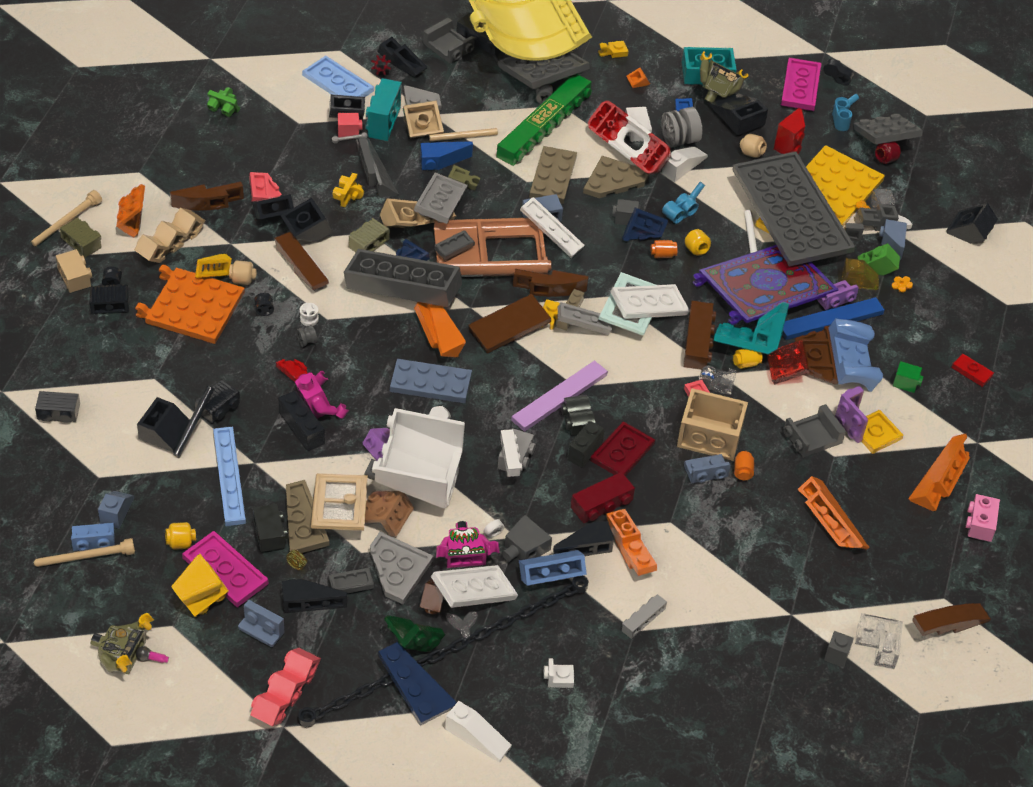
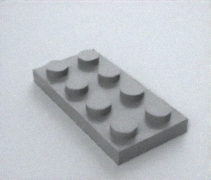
(440, 198)

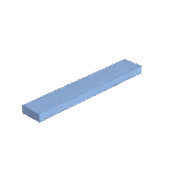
(229, 476)

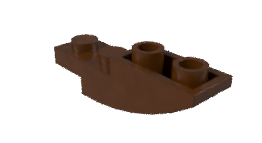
(202, 199)
(552, 285)

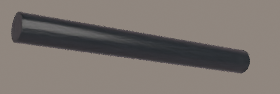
(193, 421)

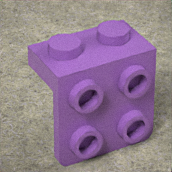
(850, 415)

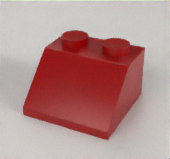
(790, 133)

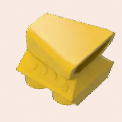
(199, 586)

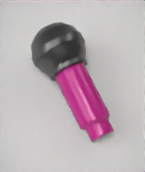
(144, 653)

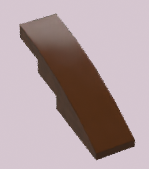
(951, 618)

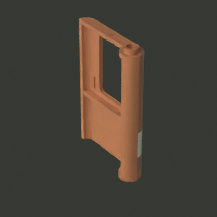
(474, 260)

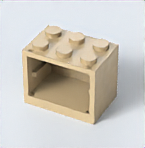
(712, 424)

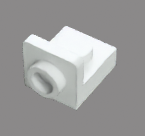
(559, 675)

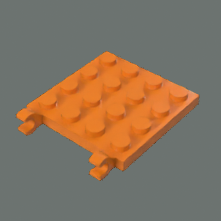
(192, 304)

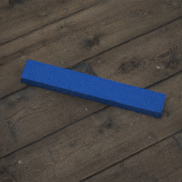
(817, 321)

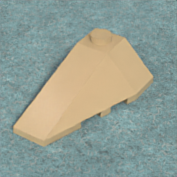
(402, 214)

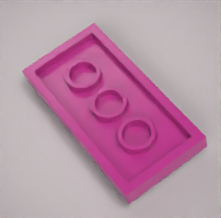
(801, 84)
(232, 568)

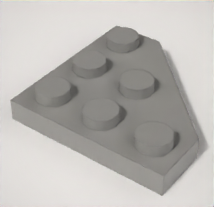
(398, 566)

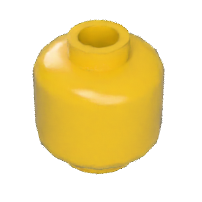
(697, 242)
(180, 535)

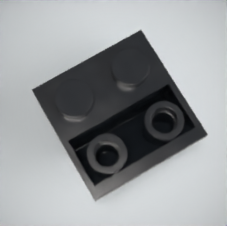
(162, 424)

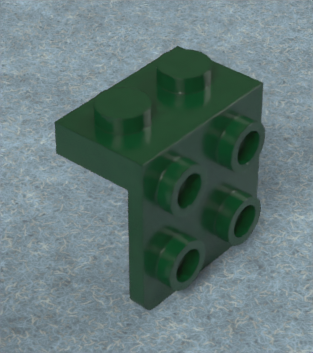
(414, 635)

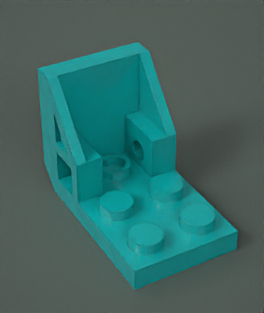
(763, 339)

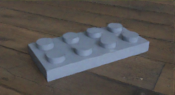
(431, 380)

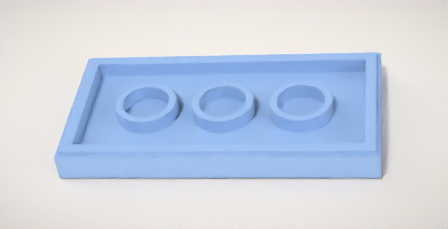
(336, 79)

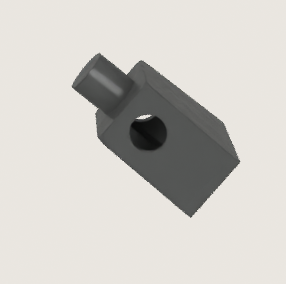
(526, 541)

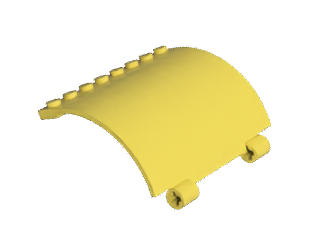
(530, 27)

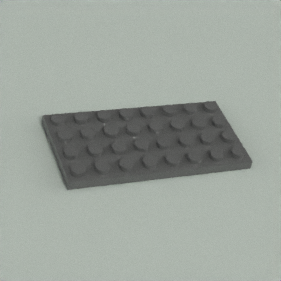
(793, 208)

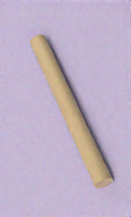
(464, 134)

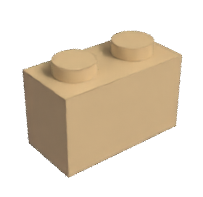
(73, 270)

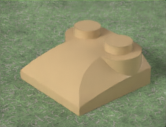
(423, 119)

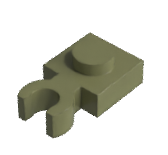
(462, 175)

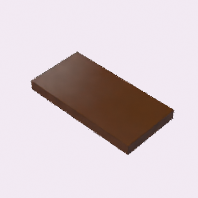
(509, 323)

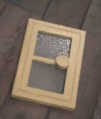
(339, 502)

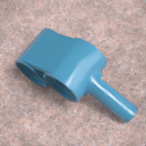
(841, 112)
(684, 205)

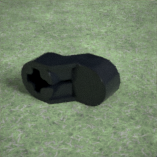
(841, 74)

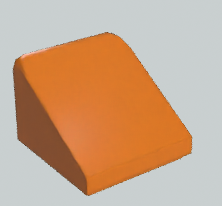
(638, 78)

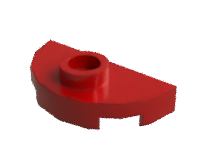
(292, 369)

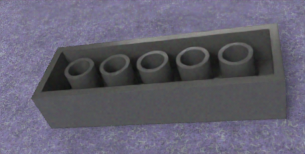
(403, 277)

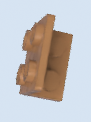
(389, 509)

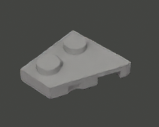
(416, 96)

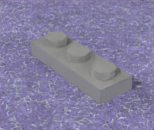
(582, 318)

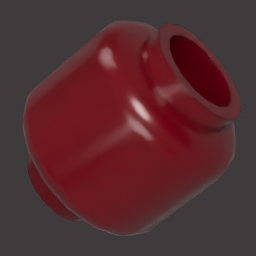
(887, 152)

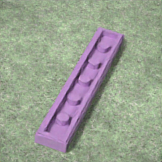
(555, 397)

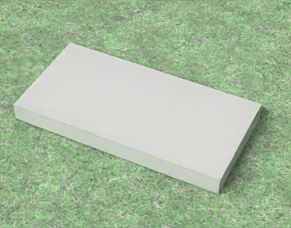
(649, 301)
(474, 586)

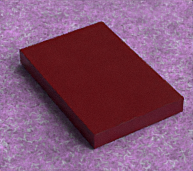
(622, 449)

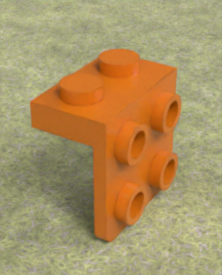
(130, 211)

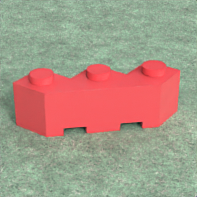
(285, 686)

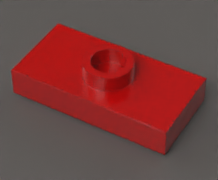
(972, 370)

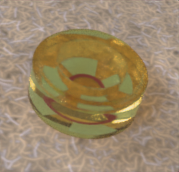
(296, 559)

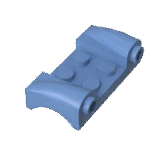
(851, 353)

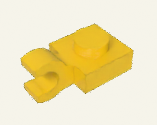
(615, 49)

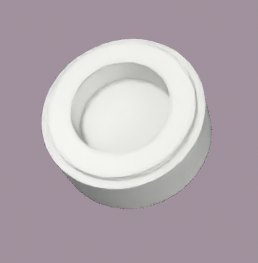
(494, 528)

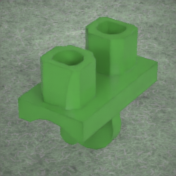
(225, 99)

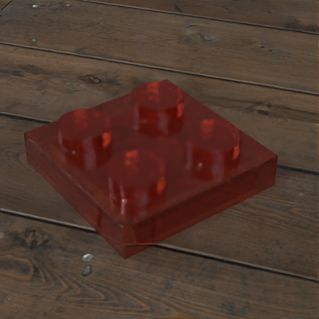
(788, 362)

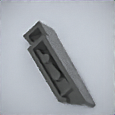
(374, 169)

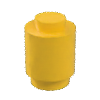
(747, 358)

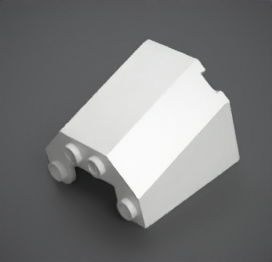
(421, 456)

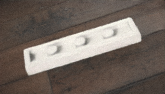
(552, 227)

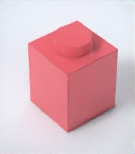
(348, 124)

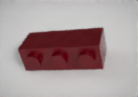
(602, 497)

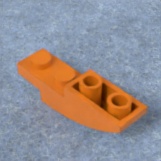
(630, 543)

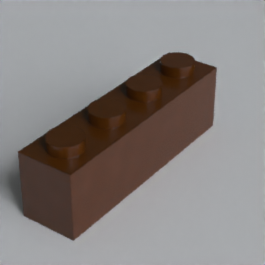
(698, 335)

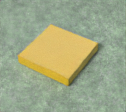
(880, 432)

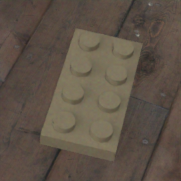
(553, 173)

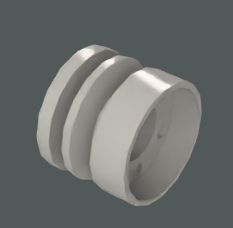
(681, 127)

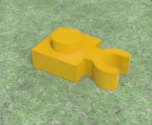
(551, 308)

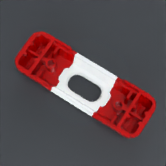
(613, 125)

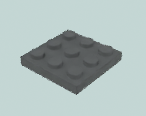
(887, 129)

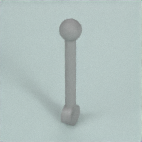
(335, 139)

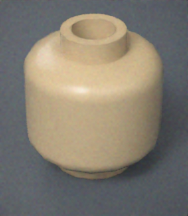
(753, 145)
(242, 272)

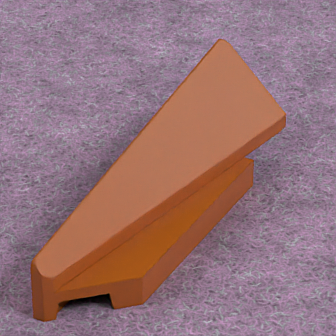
(440, 329)
(942, 475)
(831, 514)

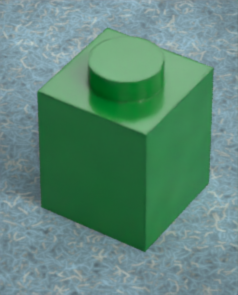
(908, 377)

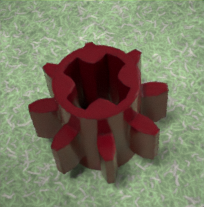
(383, 60)

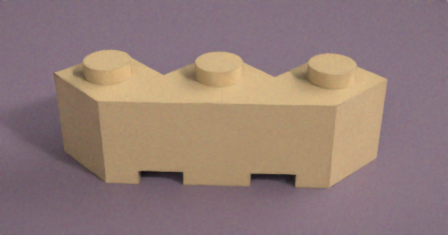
(170, 236)

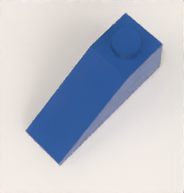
(443, 154)

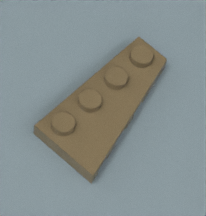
(299, 512)

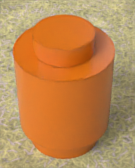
(663, 249)
(744, 466)

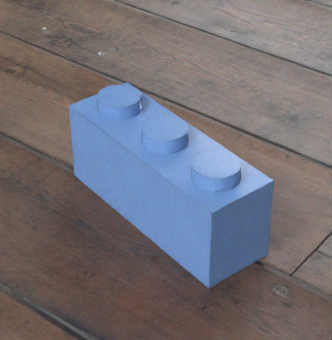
(552, 567)

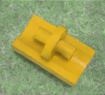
(349, 191)

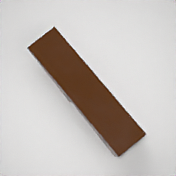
(302, 262)

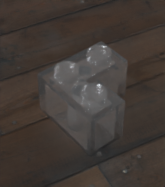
(883, 635)

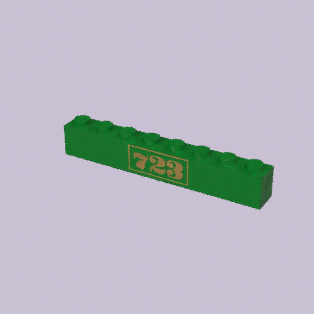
(543, 119)

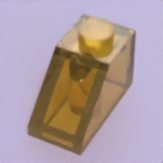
(860, 274)

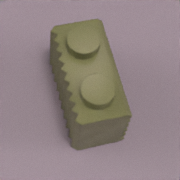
(369, 236)
(81, 237)

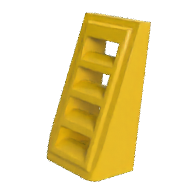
(223, 270)

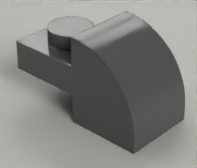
(877, 216)

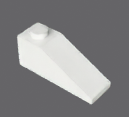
(682, 162)
(476, 731)

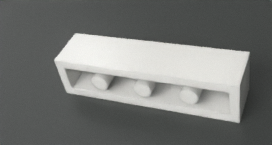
(510, 453)

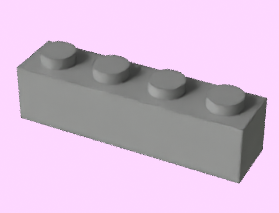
(643, 616)

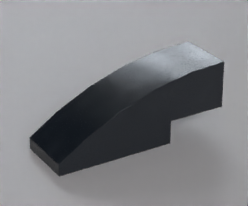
(401, 57)

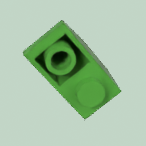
(882, 259)

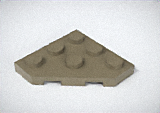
(614, 177)

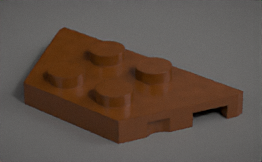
(820, 355)

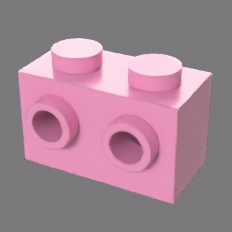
(983, 517)

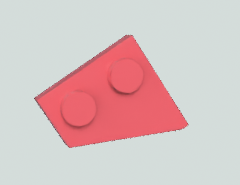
(262, 186)

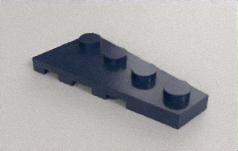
(418, 688)

